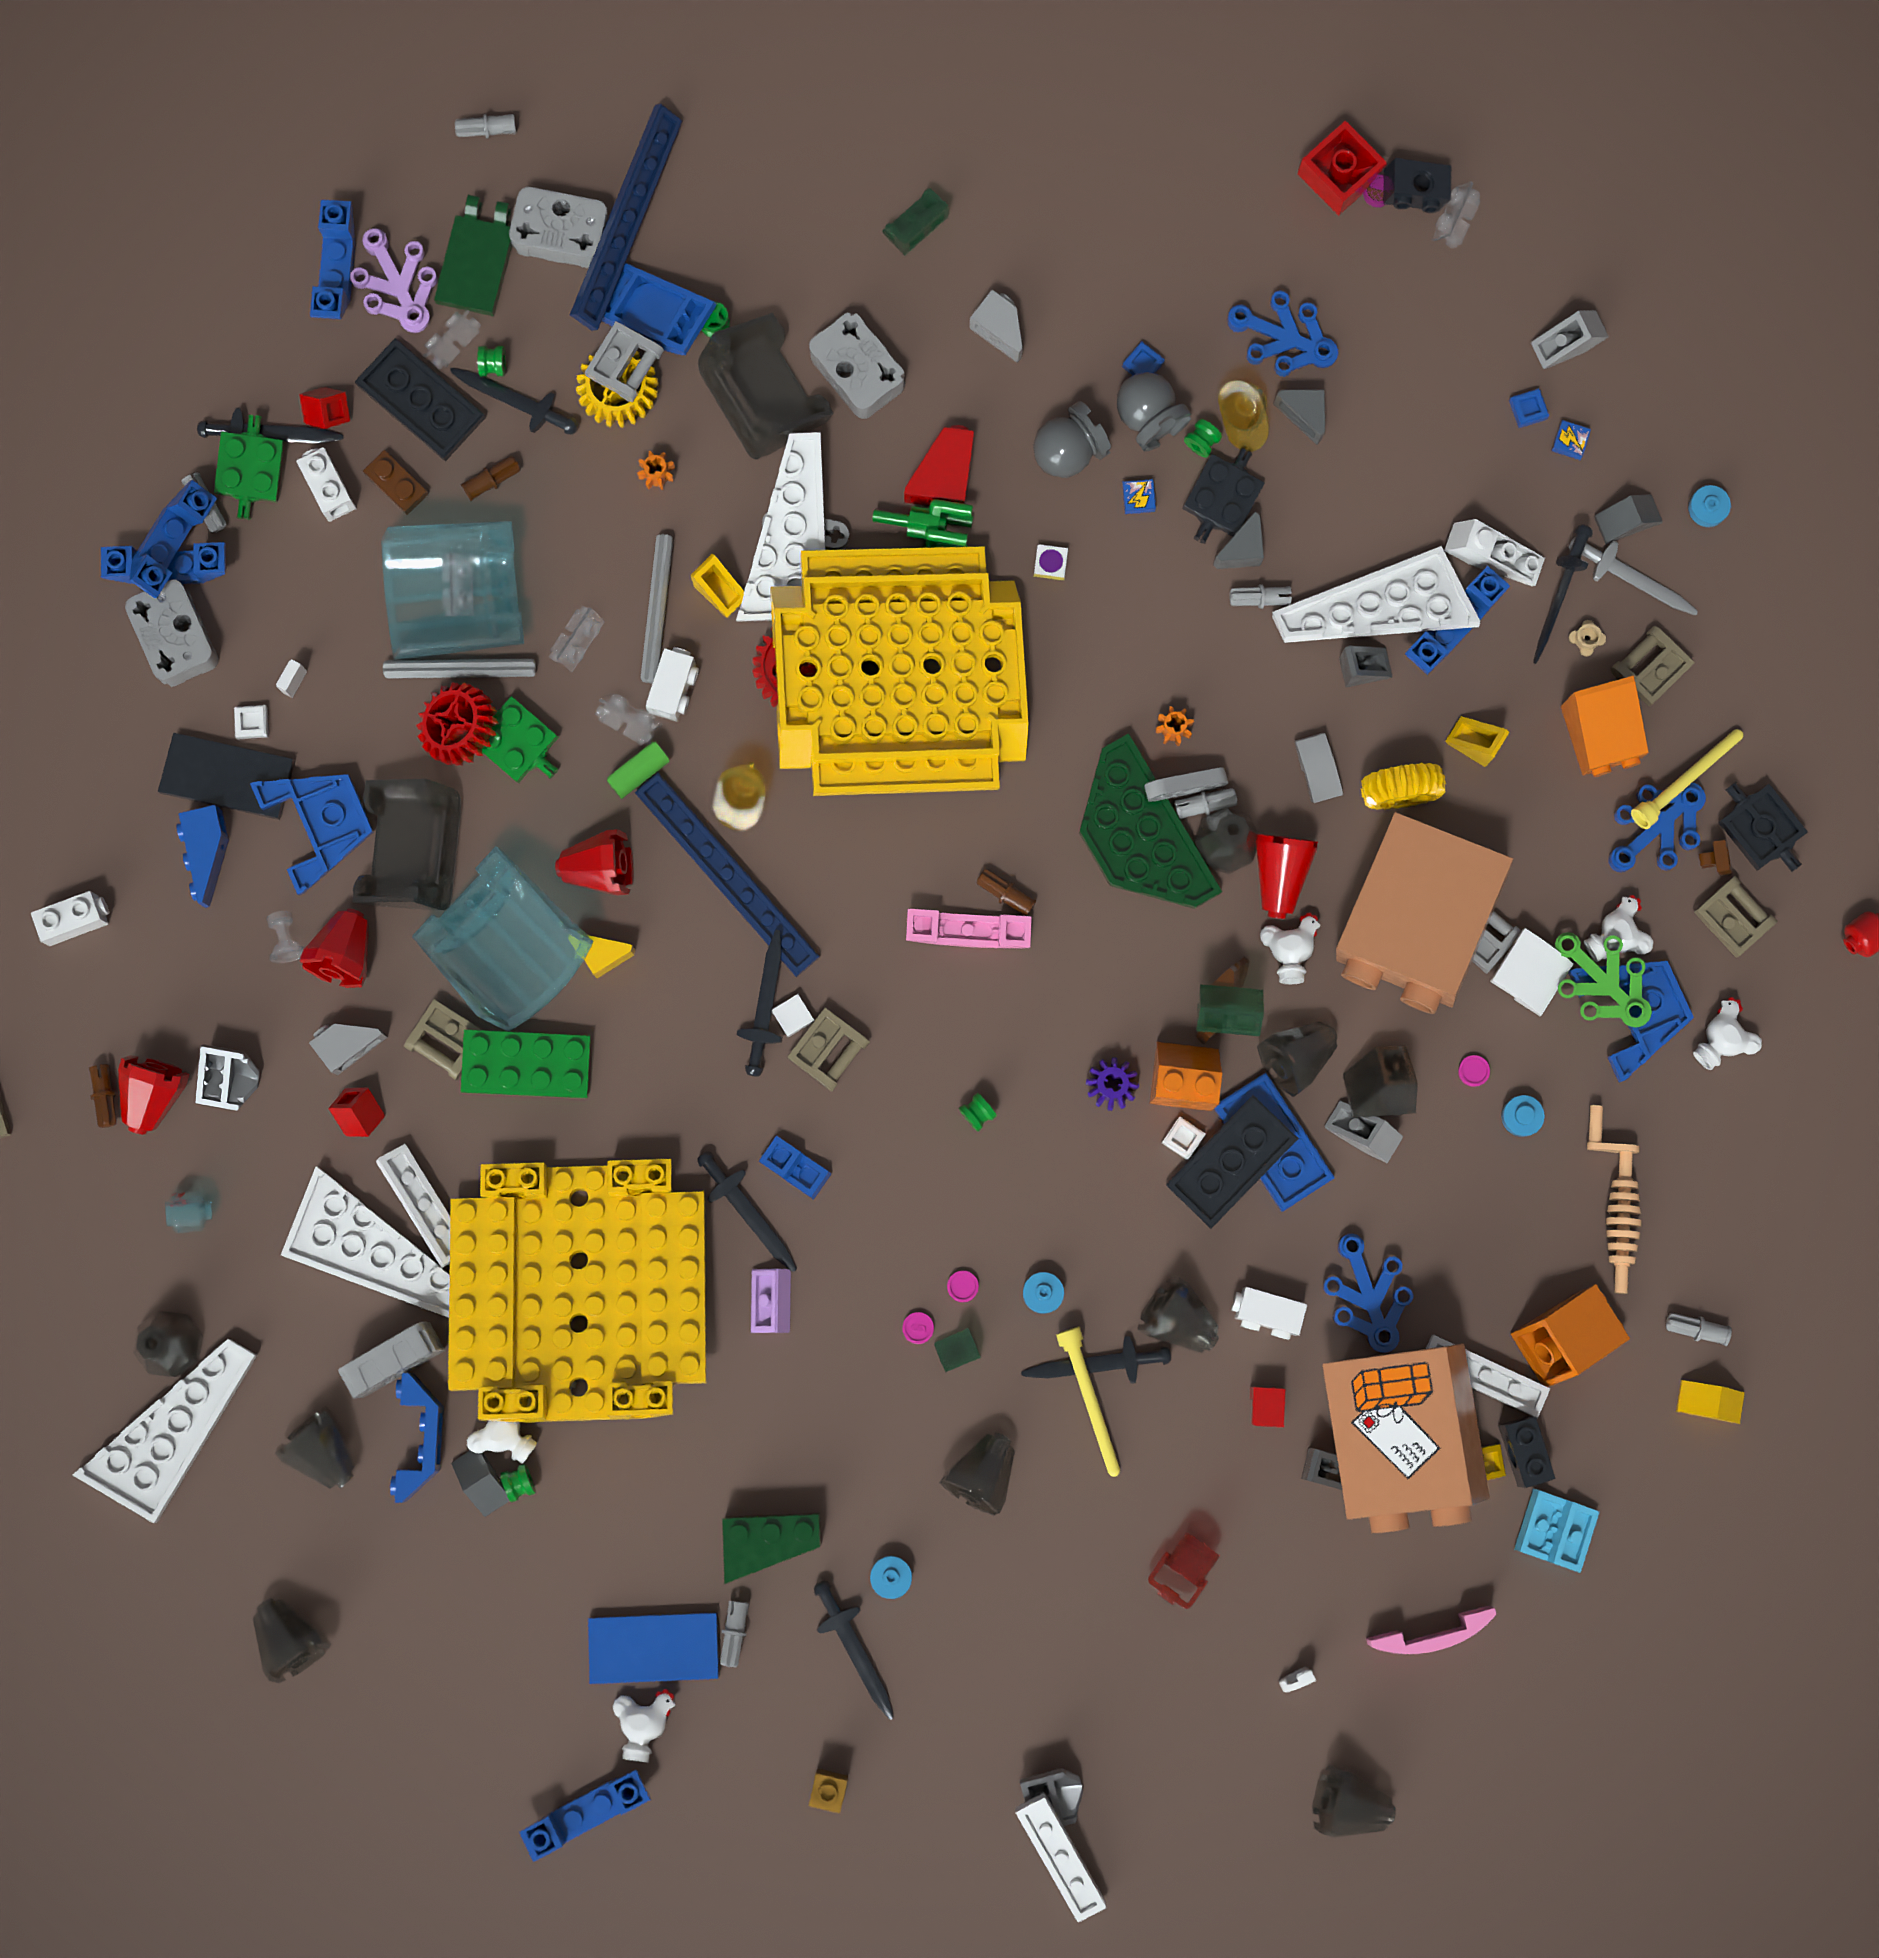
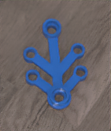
(1286, 337)
(1664, 825)
(1369, 1298)

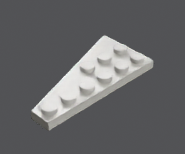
(791, 526)
(1397, 599)
(354, 1243)
(160, 1446)

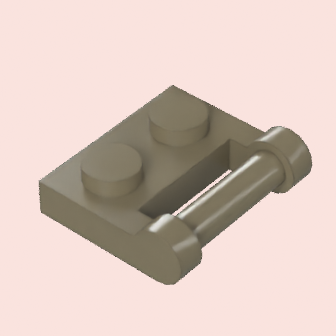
(1660, 672)
(1728, 923)
(446, 1027)
(820, 1042)

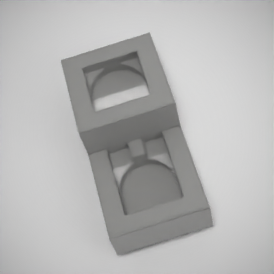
(1319, 767)

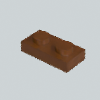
(395, 482)

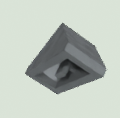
(1305, 410)
(1628, 517)
(1244, 548)
(1364, 665)
(1322, 1468)
(480, 1482)

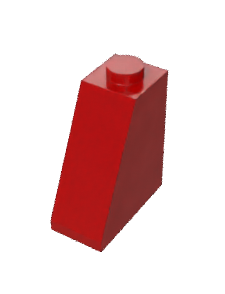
(944, 469)

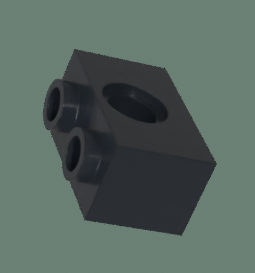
(1431, 178)
(1526, 1452)

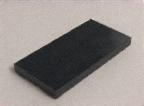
(420, 399)
(221, 774)
(1232, 1161)

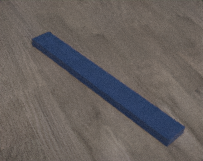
(626, 217)
(725, 873)

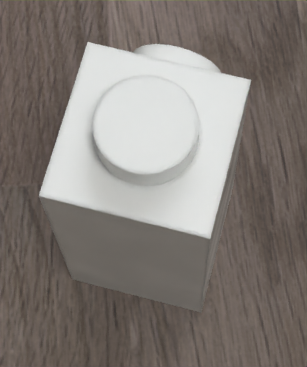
(325, 484)
(671, 684)
(70, 918)
(1270, 1311)

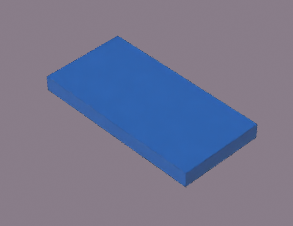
(1301, 1166)
(653, 1648)

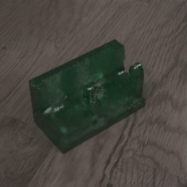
(917, 222)
(1230, 1010)

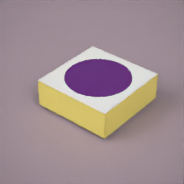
(1050, 562)

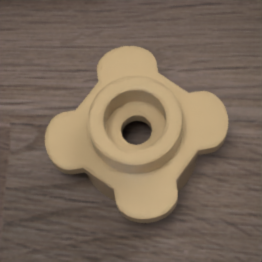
(1591, 630)

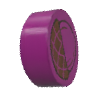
(1374, 193)

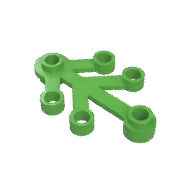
(1607, 983)

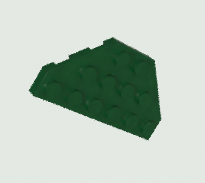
(1141, 841)

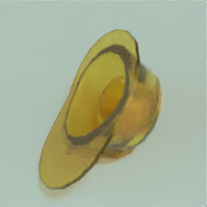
(1244, 414)
(739, 797)

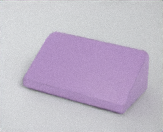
(770, 1301)

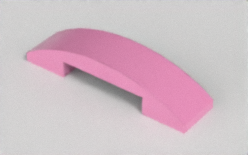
(968, 930)
(1471, 1623)

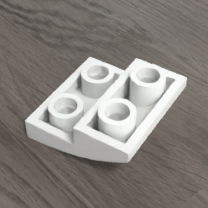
(1532, 971)

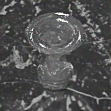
(286, 949)

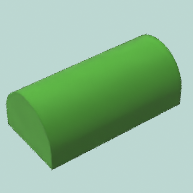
(637, 770)

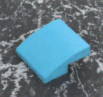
(1556, 1530)

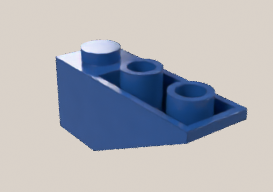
(206, 845)

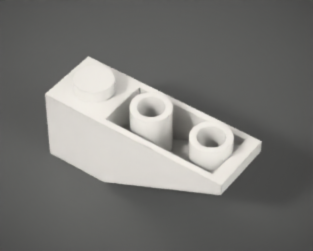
(1484, 547)

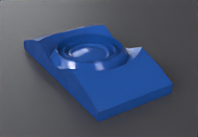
(658, 310)

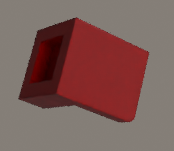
(324, 407)
(356, 1112)
(1267, 1406)

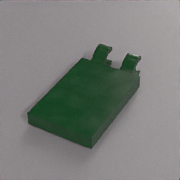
(475, 259)

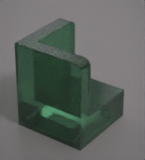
(957, 1350)

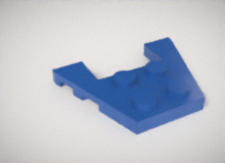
(330, 817)
(1667, 1018)

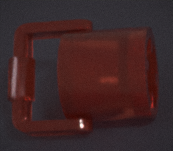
(1190, 1560)

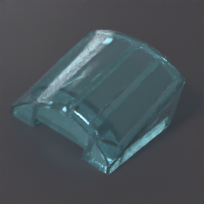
(415, 589)
(504, 944)

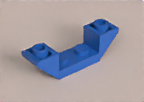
(337, 260)
(166, 536)
(188, 567)
(1437, 644)
(415, 1393)
(583, 1814)

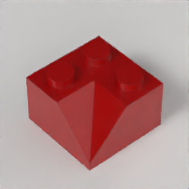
(1341, 168)

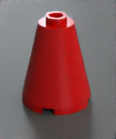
(1282, 871)

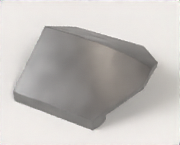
(225, 1077)
(1060, 1788)

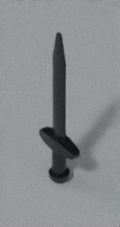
(539, 411)
(284, 433)
(1572, 564)
(759, 1034)
(728, 1187)
(1127, 1360)
(839, 1621)

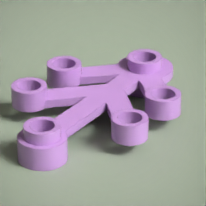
(398, 284)

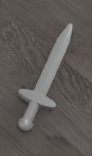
(1607, 562)

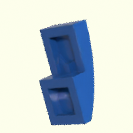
(795, 1167)

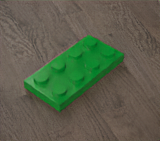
(525, 1064)

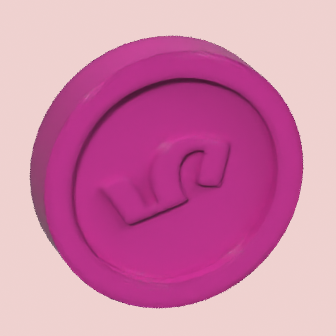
(1474, 1071)
(962, 1286)
(918, 1328)

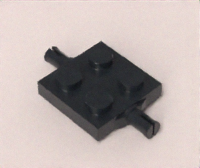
(1223, 495)
(1763, 827)

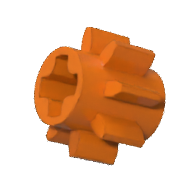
(658, 478)
(1180, 719)

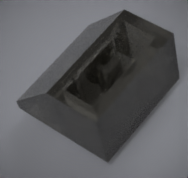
(1382, 1083)

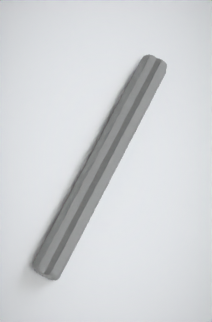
(656, 607)
(459, 668)

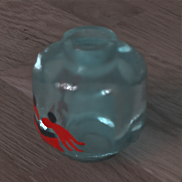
(187, 1212)

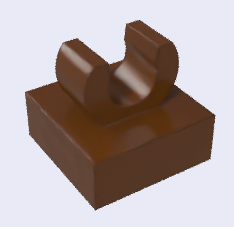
(1718, 858)

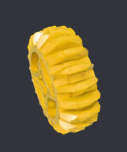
(608, 408)
(1403, 786)

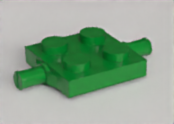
(248, 467)
(520, 742)

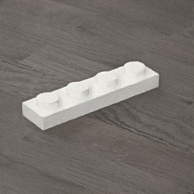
(418, 1200)
(1501, 1382)
(1061, 1857)

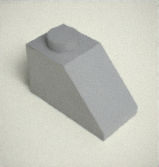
(999, 324)
(1569, 338)
(344, 1044)
(1367, 1134)

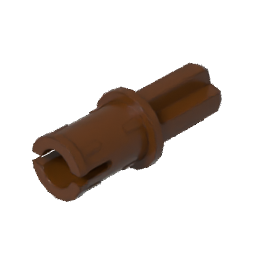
(491, 478)
(1005, 892)
(103, 1096)

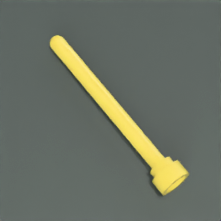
(1647, 812)
(1071, 1342)

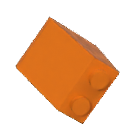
(1606, 726)
(1186, 1077)
(1570, 1336)

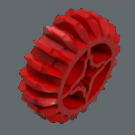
(459, 740)

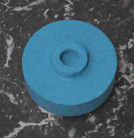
(1709, 506)
(1522, 1116)
(1043, 1292)
(891, 1577)

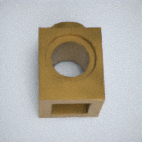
(828, 1790)

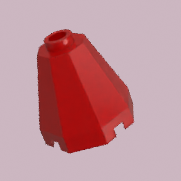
(598, 863)
(339, 950)
(148, 1092)

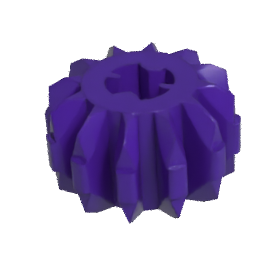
(1115, 1074)

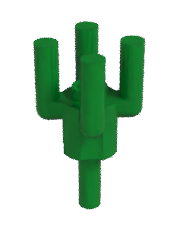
(932, 522)

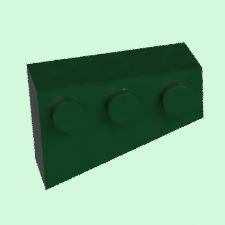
(766, 1540)

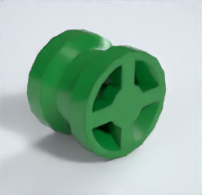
(718, 315)
(491, 361)
(1203, 438)
(977, 1112)
(518, 1483)

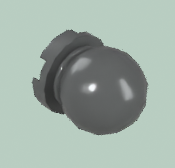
(1149, 406)
(1067, 444)

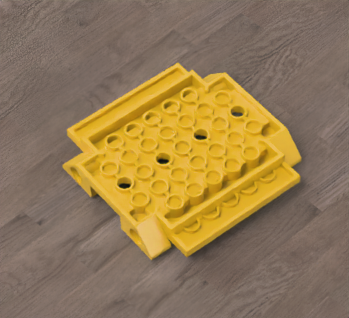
(903, 723)
(519, 1292)

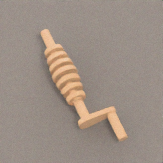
(1623, 1196)

